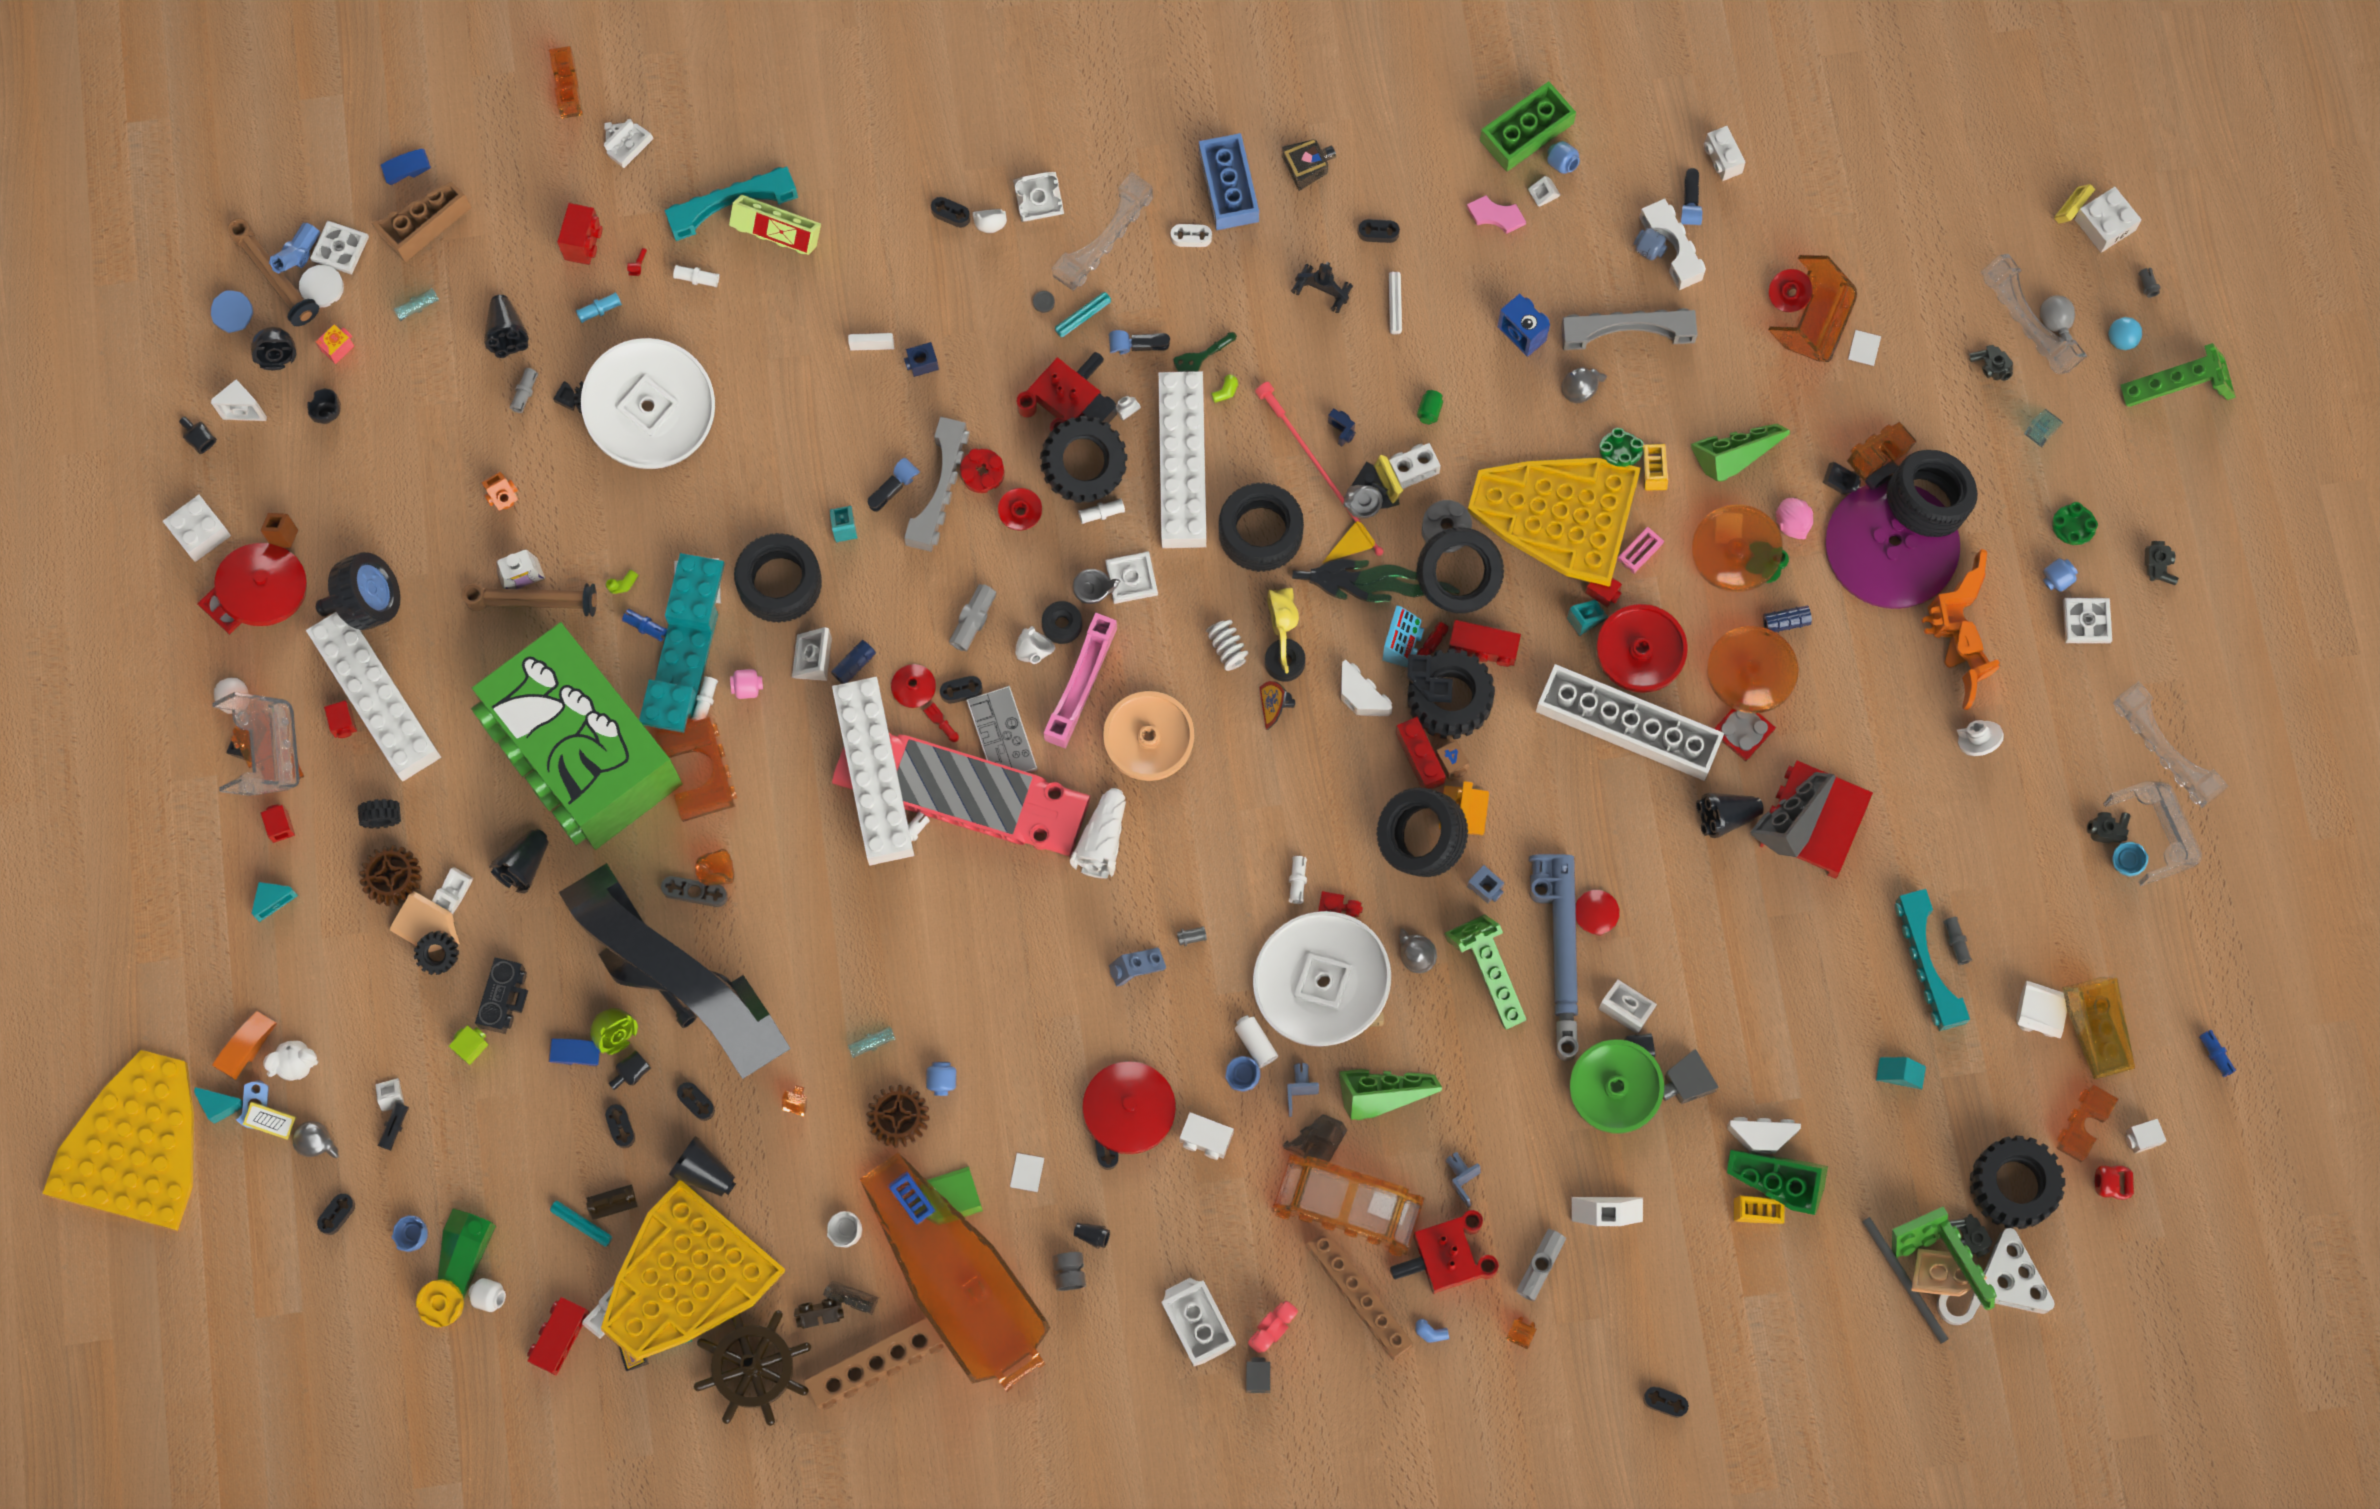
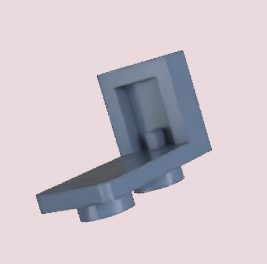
(1136, 964)

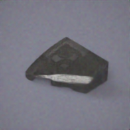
(1319, 1139)
(852, 1297)

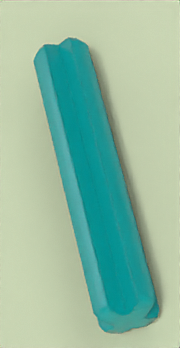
(1082, 314)
(581, 1223)

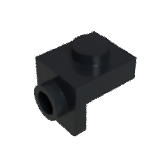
(1841, 478)

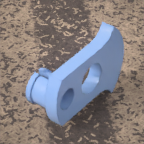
(249, 1094)

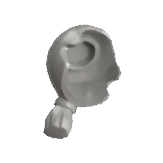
(2058, 315)

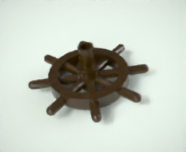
(752, 1367)

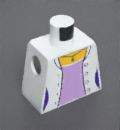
(519, 570)

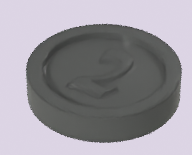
(1043, 301)

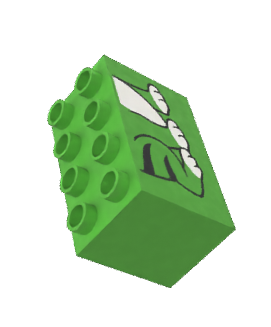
(575, 737)

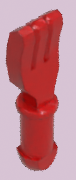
(937, 717)

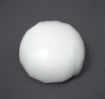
(989, 220)
(227, 687)
(844, 1229)

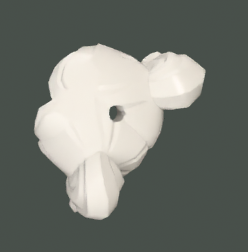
(290, 1061)

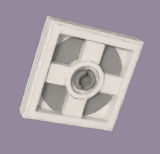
(339, 247)
(2087, 620)

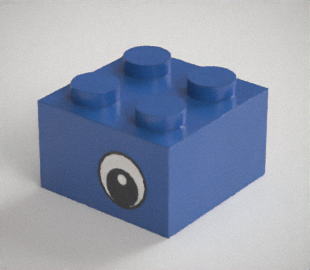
(1524, 324)

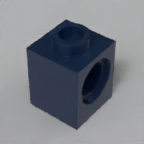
(925, 351)

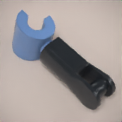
(1691, 211)
(1120, 342)
(904, 472)

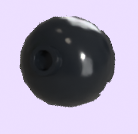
(273, 348)

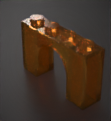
(716, 792)

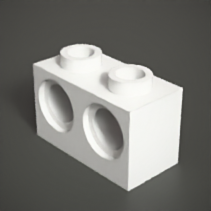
(1417, 471)

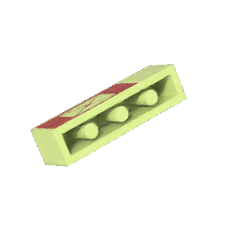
(774, 224)

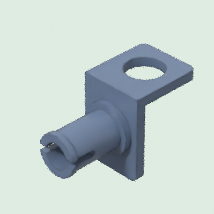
(1301, 1085)
(1463, 1174)

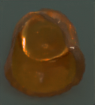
(720, 863)

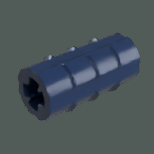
(1788, 619)
(853, 662)

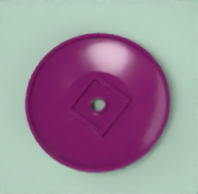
(1874, 568)

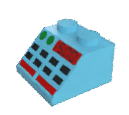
(1402, 637)

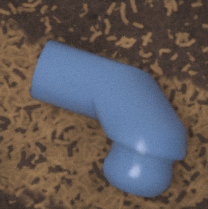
(1430, 1335)

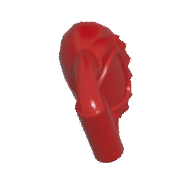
(2108, 1182)

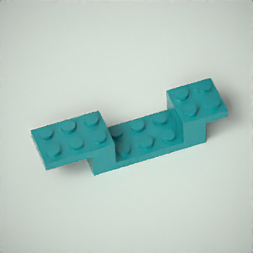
(687, 643)

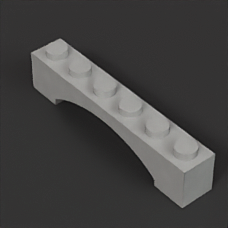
(1675, 325)
(923, 530)

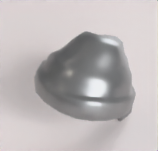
(1581, 384)
(1363, 501)
(1093, 586)
(1417, 952)
(313, 1139)

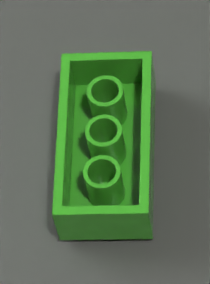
(1527, 126)

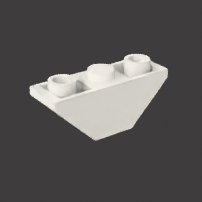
(1361, 693)
(1763, 1135)
(1607, 1210)

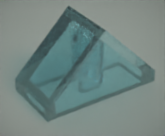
(2043, 427)

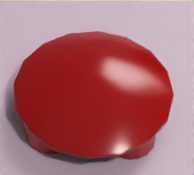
(1597, 912)

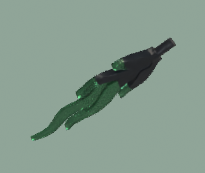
(1361, 584)

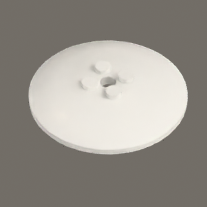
(655, 373)
(1315, 948)

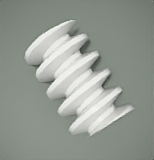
(1227, 645)

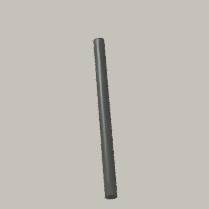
(1905, 1280)

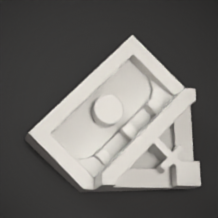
(625, 141)

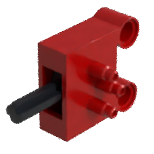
(1061, 390)
(1446, 1255)

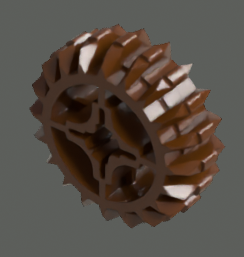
(409, 873)
(908, 1117)

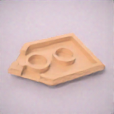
(421, 917)
(1938, 1274)

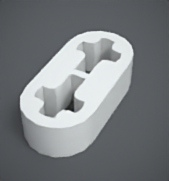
(1191, 235)

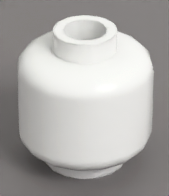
(487, 1295)

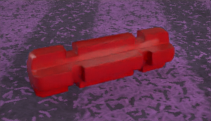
(1434, 639)

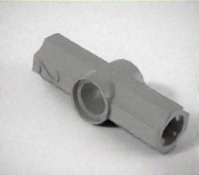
(972, 617)
(1547, 1251)

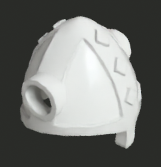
(1033, 646)

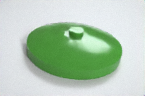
(1617, 1086)

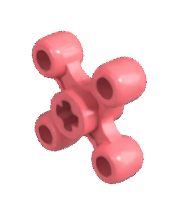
(1272, 1327)

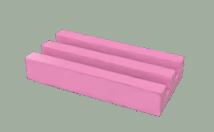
(1628, 563)

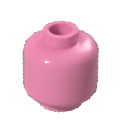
(746, 683)

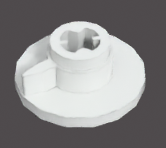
(1980, 738)

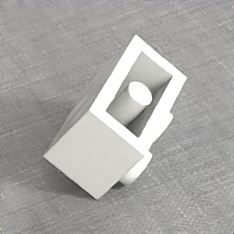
(1724, 153)
(1206, 1136)

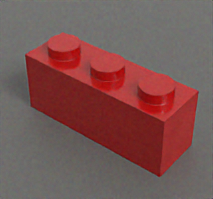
(1485, 643)
(1420, 754)
(557, 1336)

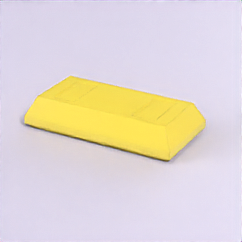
(1388, 478)

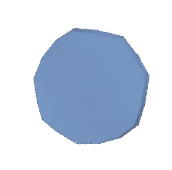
(231, 311)

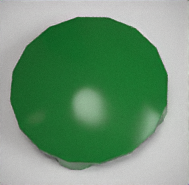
(1621, 448)
(2074, 524)

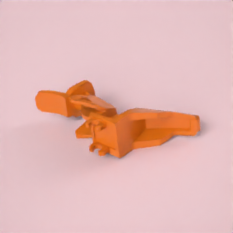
(1965, 643)

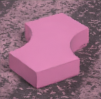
(1486, 212)

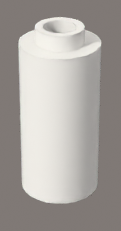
(1255, 1041)

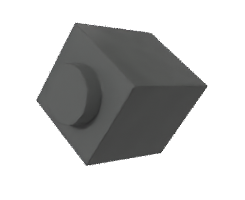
(1258, 1376)

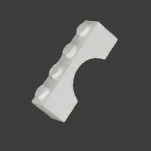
(1686, 267)

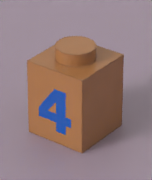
(1452, 760)

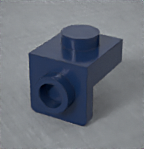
(1342, 422)

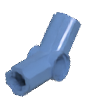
(297, 251)

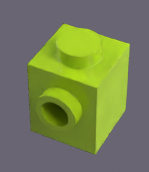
(469, 1043)

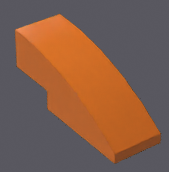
(244, 1045)

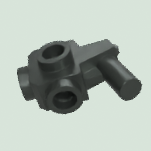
(1997, 363)
(2157, 559)
(2106, 830)
(1974, 1235)

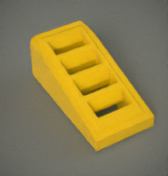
(1655, 480)
(1739, 1210)

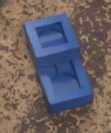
(405, 165)
(573, 1051)

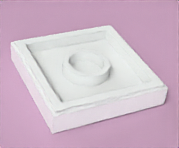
(1135, 576)

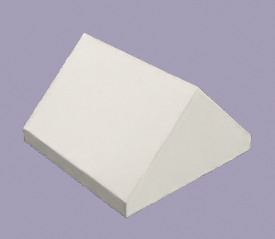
(237, 404)
(812, 655)
(1627, 1006)

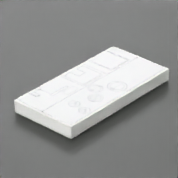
(1001, 730)

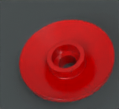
(1783, 283)
(1020, 499)
(913, 696)

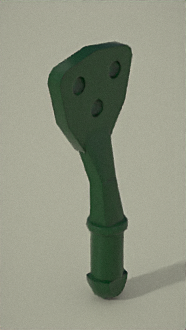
(1198, 358)

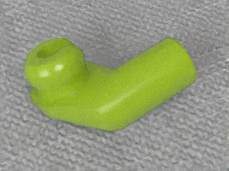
(1228, 390)
(621, 586)

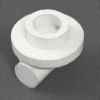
(1127, 406)

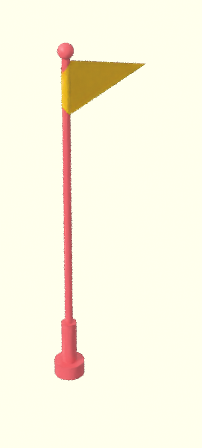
(1357, 537)

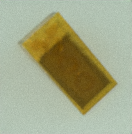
(2100, 1025)

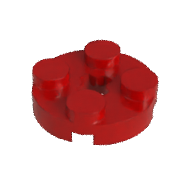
(977, 459)

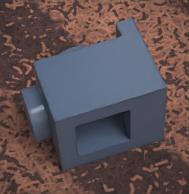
(1486, 877)

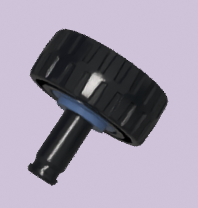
(361, 592)

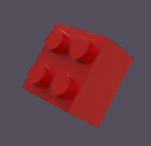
(579, 234)

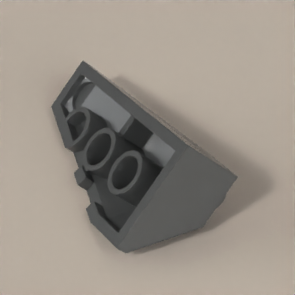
(1792, 824)

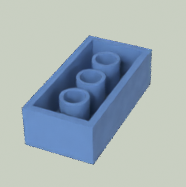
(1228, 181)

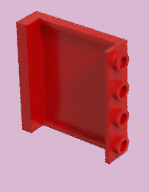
(1836, 822)

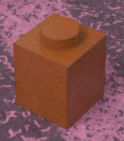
(279, 529)

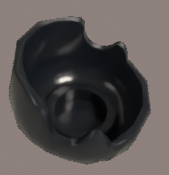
(324, 406)

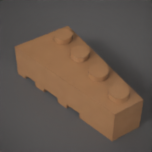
(422, 221)

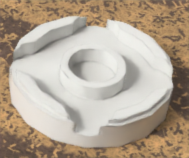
(322, 285)

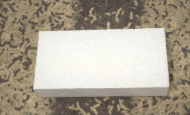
(874, 341)

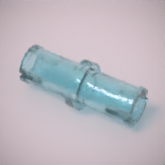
(416, 304)
(871, 1042)

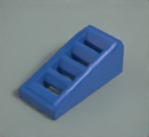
(904, 1202)

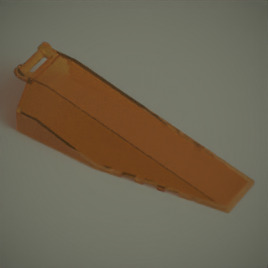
(941, 1258)

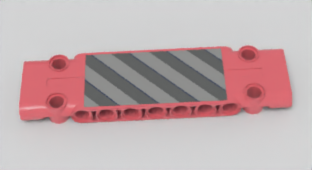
(982, 795)

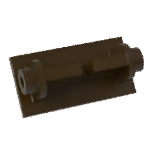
(611, 1202)
(809, 1313)

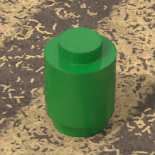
(1430, 407)

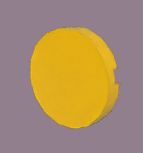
(439, 1303)

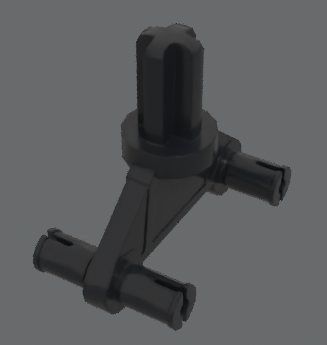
(1323, 281)

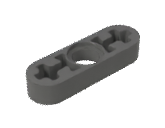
(676, 894)

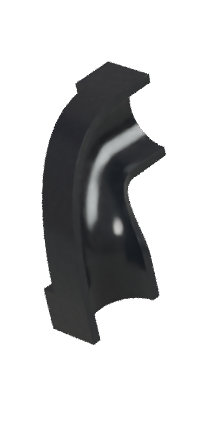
(647, 960)

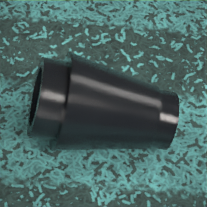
(1092, 1234)

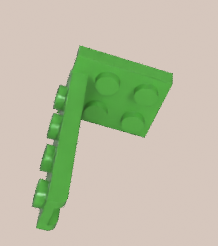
(2210, 367)
(1478, 937)
(1930, 1228)

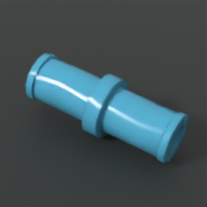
(598, 307)

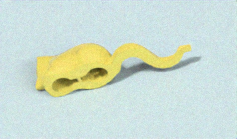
(1283, 617)

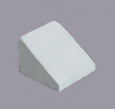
(1543, 191)
(388, 1094)

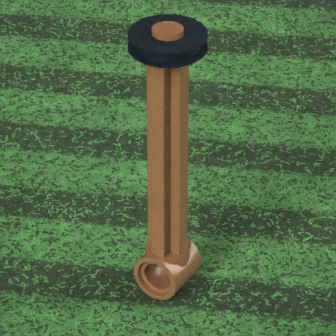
(301, 310)
(531, 598)

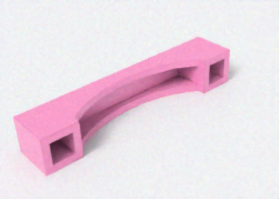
(1082, 679)

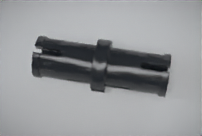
(393, 1126)

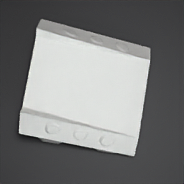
(1038, 196)
(2041, 1010)

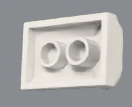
(1197, 1321)

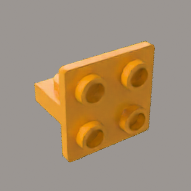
(1473, 803)

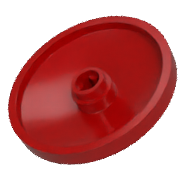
(260, 584)
(1642, 648)
(1129, 1107)

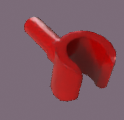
(635, 268)

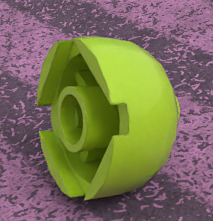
(612, 1030)

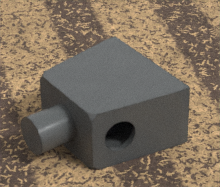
(1689, 1079)

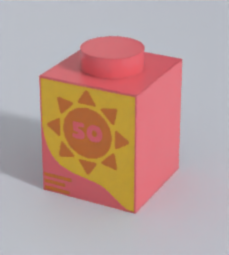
(335, 343)

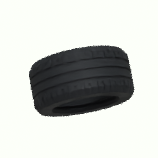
(1947, 474)
(1268, 497)
(776, 547)
(1492, 574)
(1393, 823)

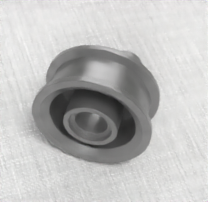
(1445, 512)

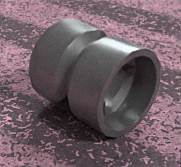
(1069, 1272)

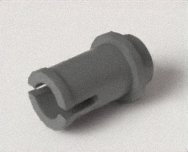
(2148, 280)
(1191, 936)

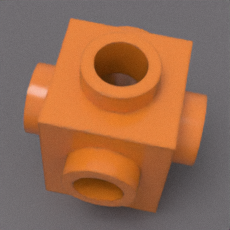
(500, 491)

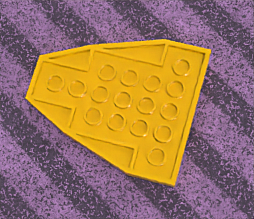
(1559, 512)
(133, 1145)
(684, 1276)

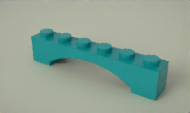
(771, 186)
(1946, 1007)

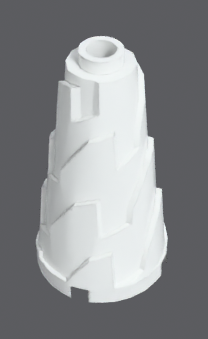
(1100, 838)

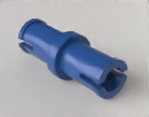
(644, 625)
(2217, 1053)

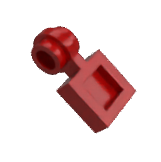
(1334, 903)

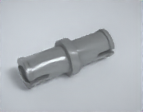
(523, 390)

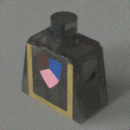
(1307, 161)

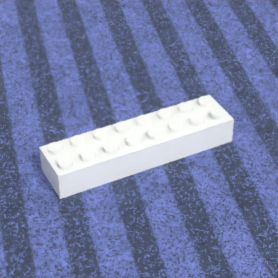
(1182, 460)
(374, 696)
(1629, 722)
(873, 771)

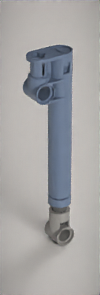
(1558, 879)

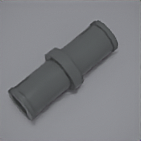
(1957, 940)

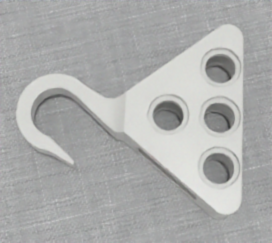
(2018, 1290)

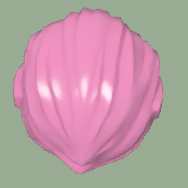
(1794, 518)

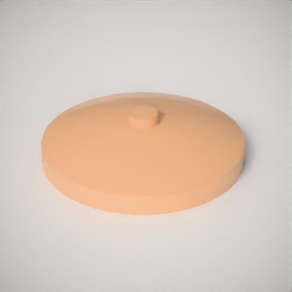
(1148, 735)

